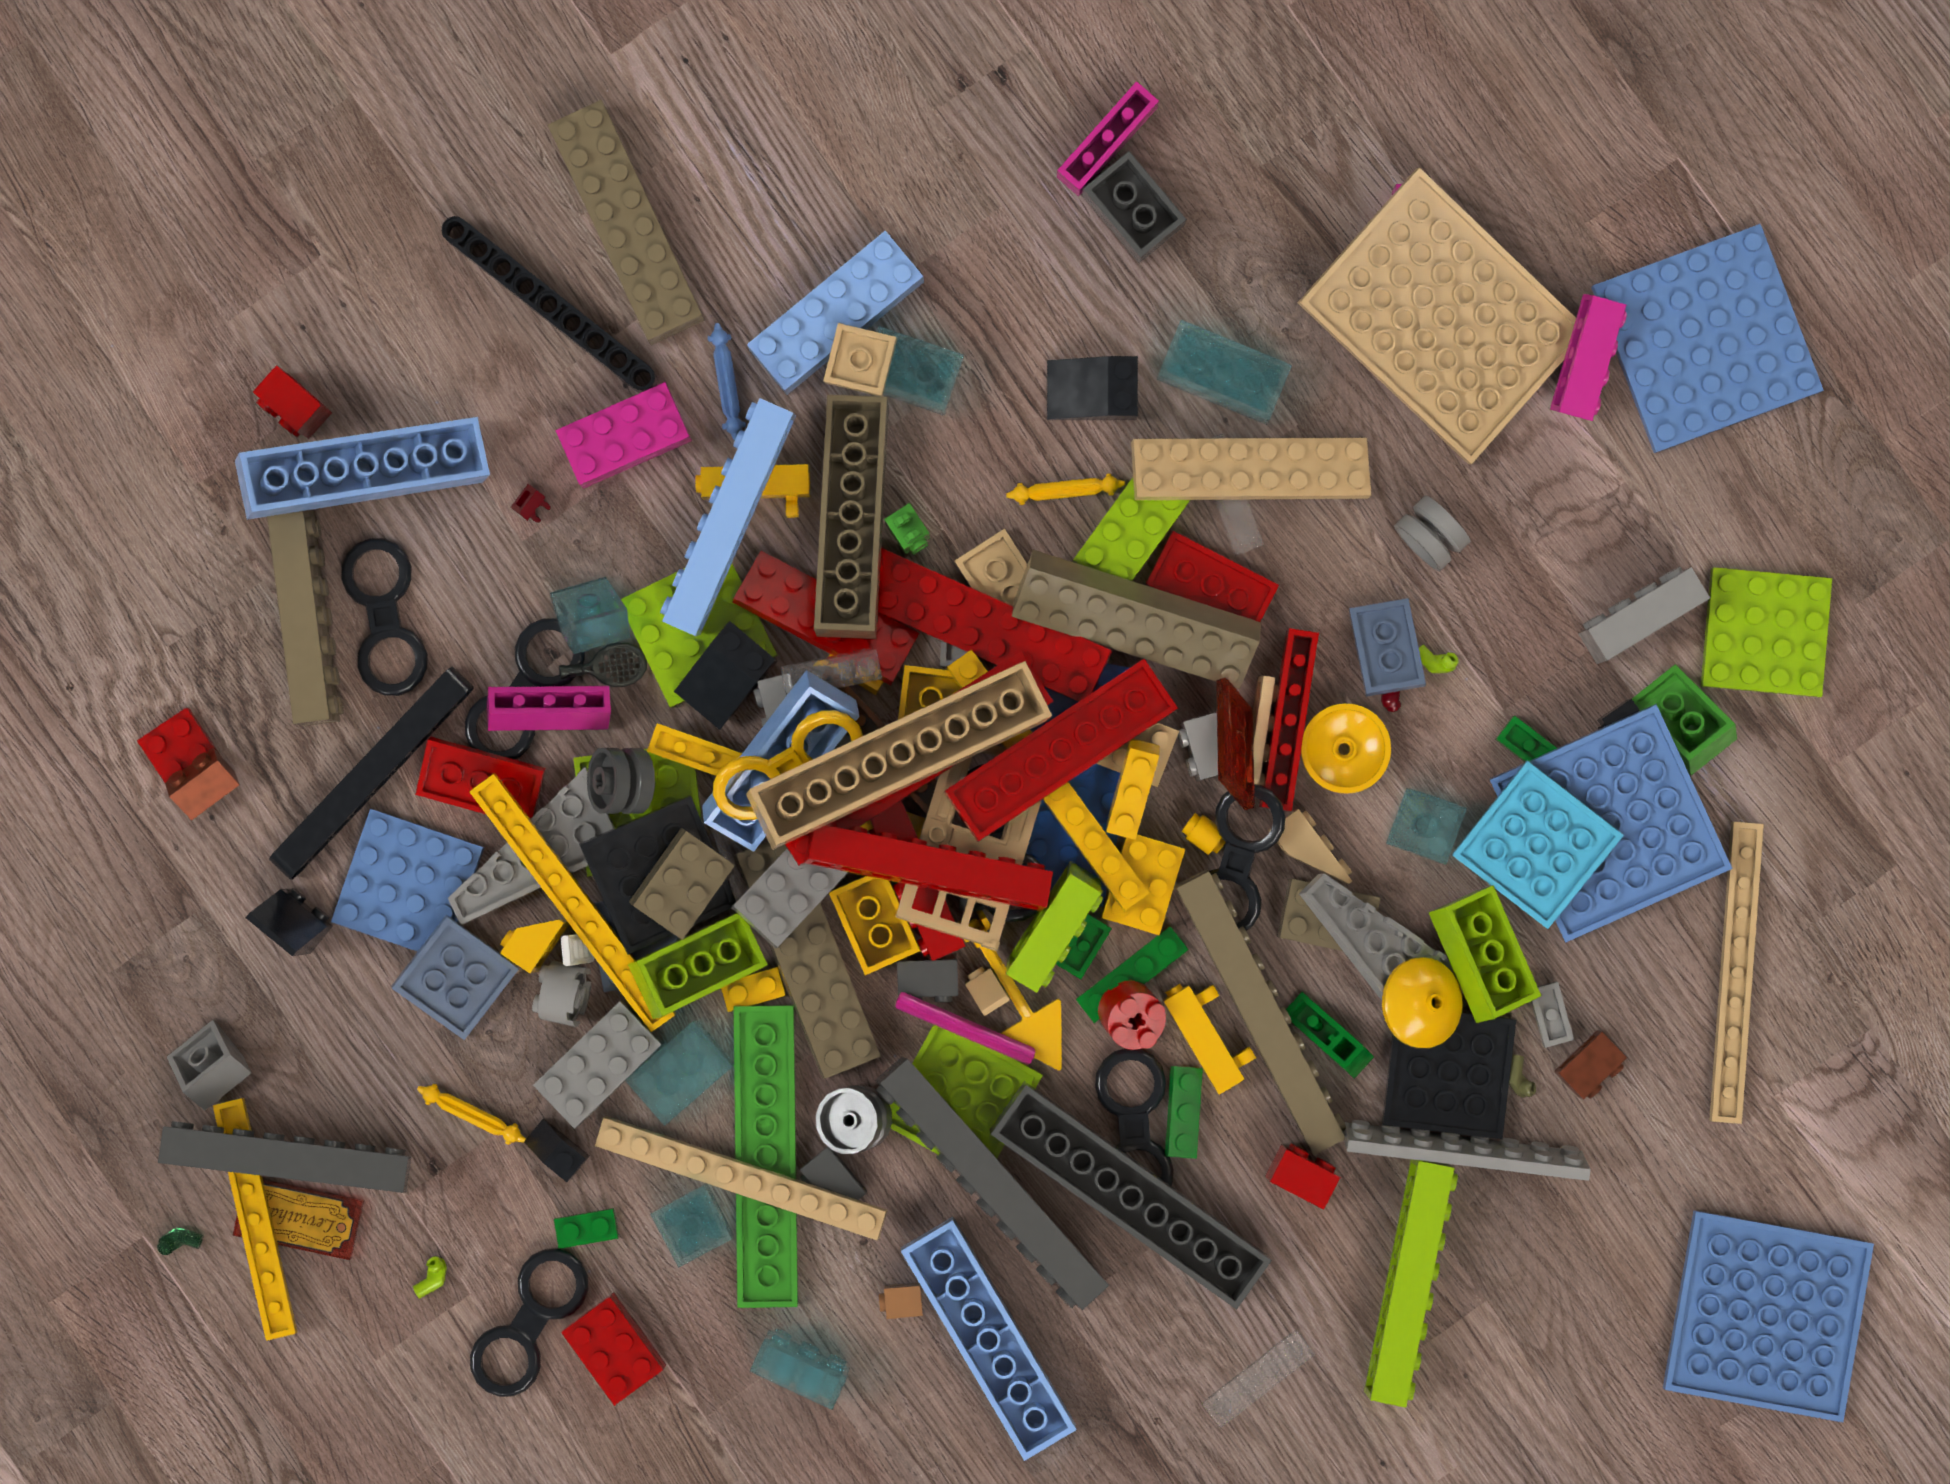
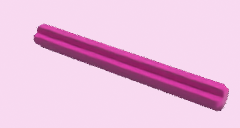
(965, 1028)

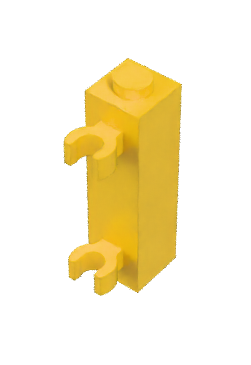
(784, 482)
(1203, 1038)

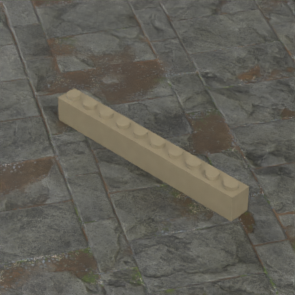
(1260, 1011)

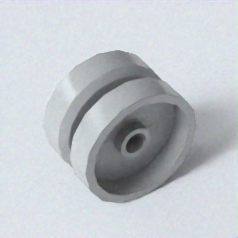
(1432, 533)

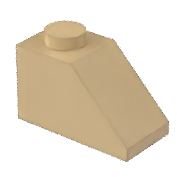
(986, 990)

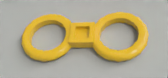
(779, 764)

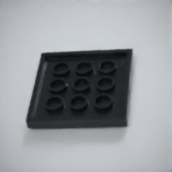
(625, 858)
(1454, 1084)

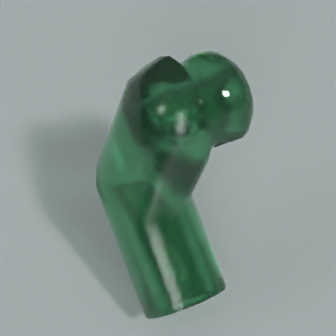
(176, 1238)

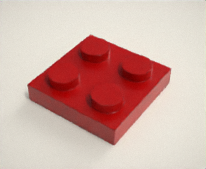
(175, 743)

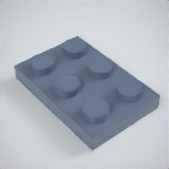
(1387, 647)

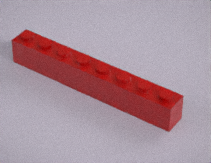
(929, 866)

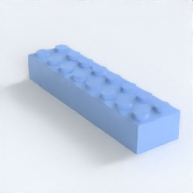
(361, 467)
(728, 518)
(988, 1338)

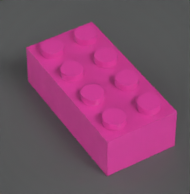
(623, 435)

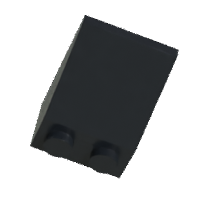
(1093, 388)
(725, 675)
(291, 922)

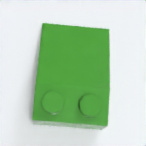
(1691, 717)

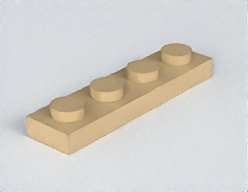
(1263, 721)

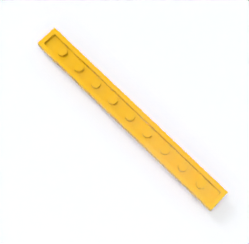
(712, 757)
(1073, 815)
(563, 891)

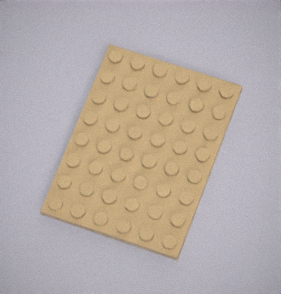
(1442, 316)

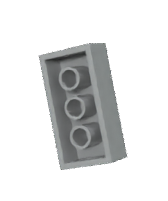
(1649, 612)
(785, 897)
(598, 1064)

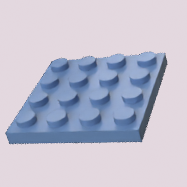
(403, 880)

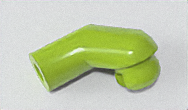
(1438, 663)
(435, 1277)

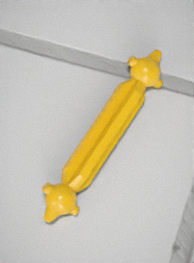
(1065, 489)
(471, 1114)

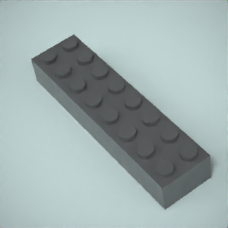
(284, 1159)

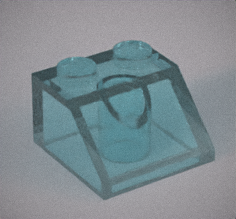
(590, 615)
(1426, 826)

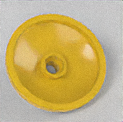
(1367, 744)
(1409, 1005)

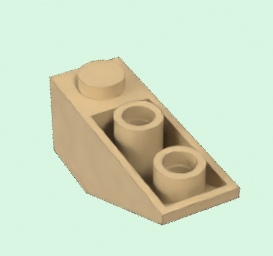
(1306, 846)

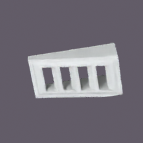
(574, 951)

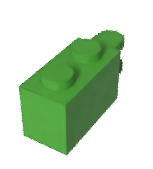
(908, 530)

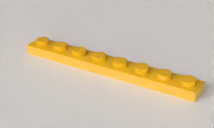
(258, 1234)

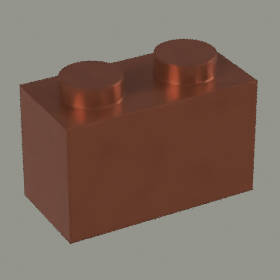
(201, 783)
(1591, 1065)

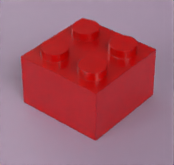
(297, 407)
(1302, 1176)

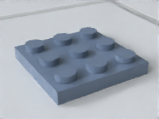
(455, 977)

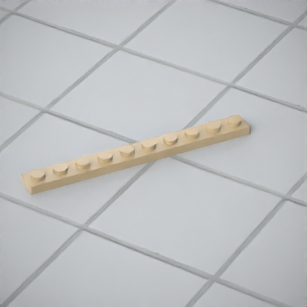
(1736, 973)
(741, 1178)

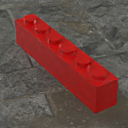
(1290, 715)
(933, 942)

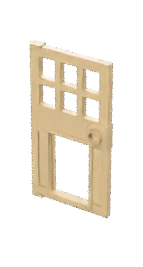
(940, 830)

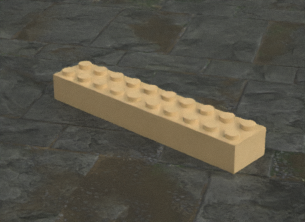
(898, 755)

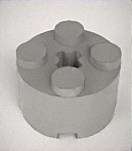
(562, 993)

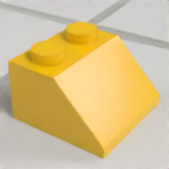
(532, 944)

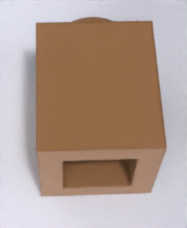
(901, 1300)

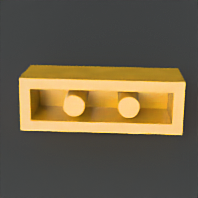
(1133, 788)

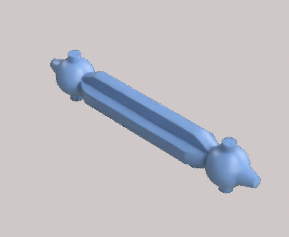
(726, 381)

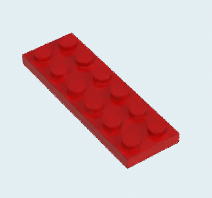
(788, 601)

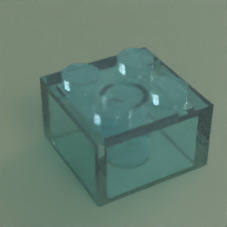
(692, 1225)

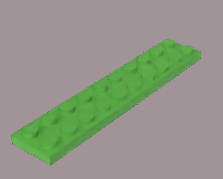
(768, 1140)

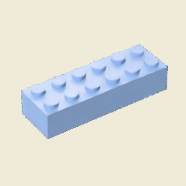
(850, 296)
(805, 698)

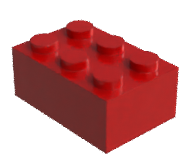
(613, 1348)

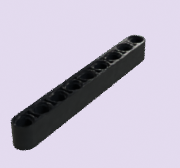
(541, 293)
(371, 773)

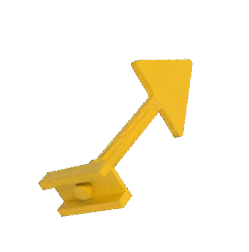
(1036, 1029)

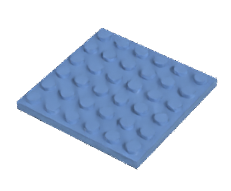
(1709, 339)
(1643, 790)
(1768, 1316)

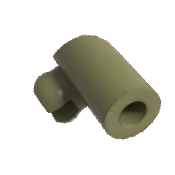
(1518, 1081)

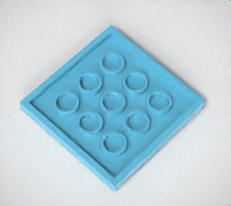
(1537, 844)

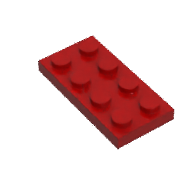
(1210, 579)
(455, 769)

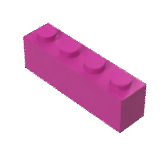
(1107, 138)
(1588, 357)
(548, 708)

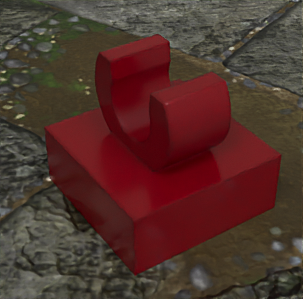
(528, 502)

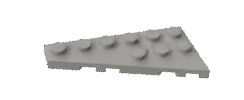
(504, 877)
(1366, 937)

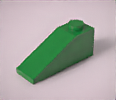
(1329, 1035)

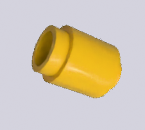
(1203, 834)

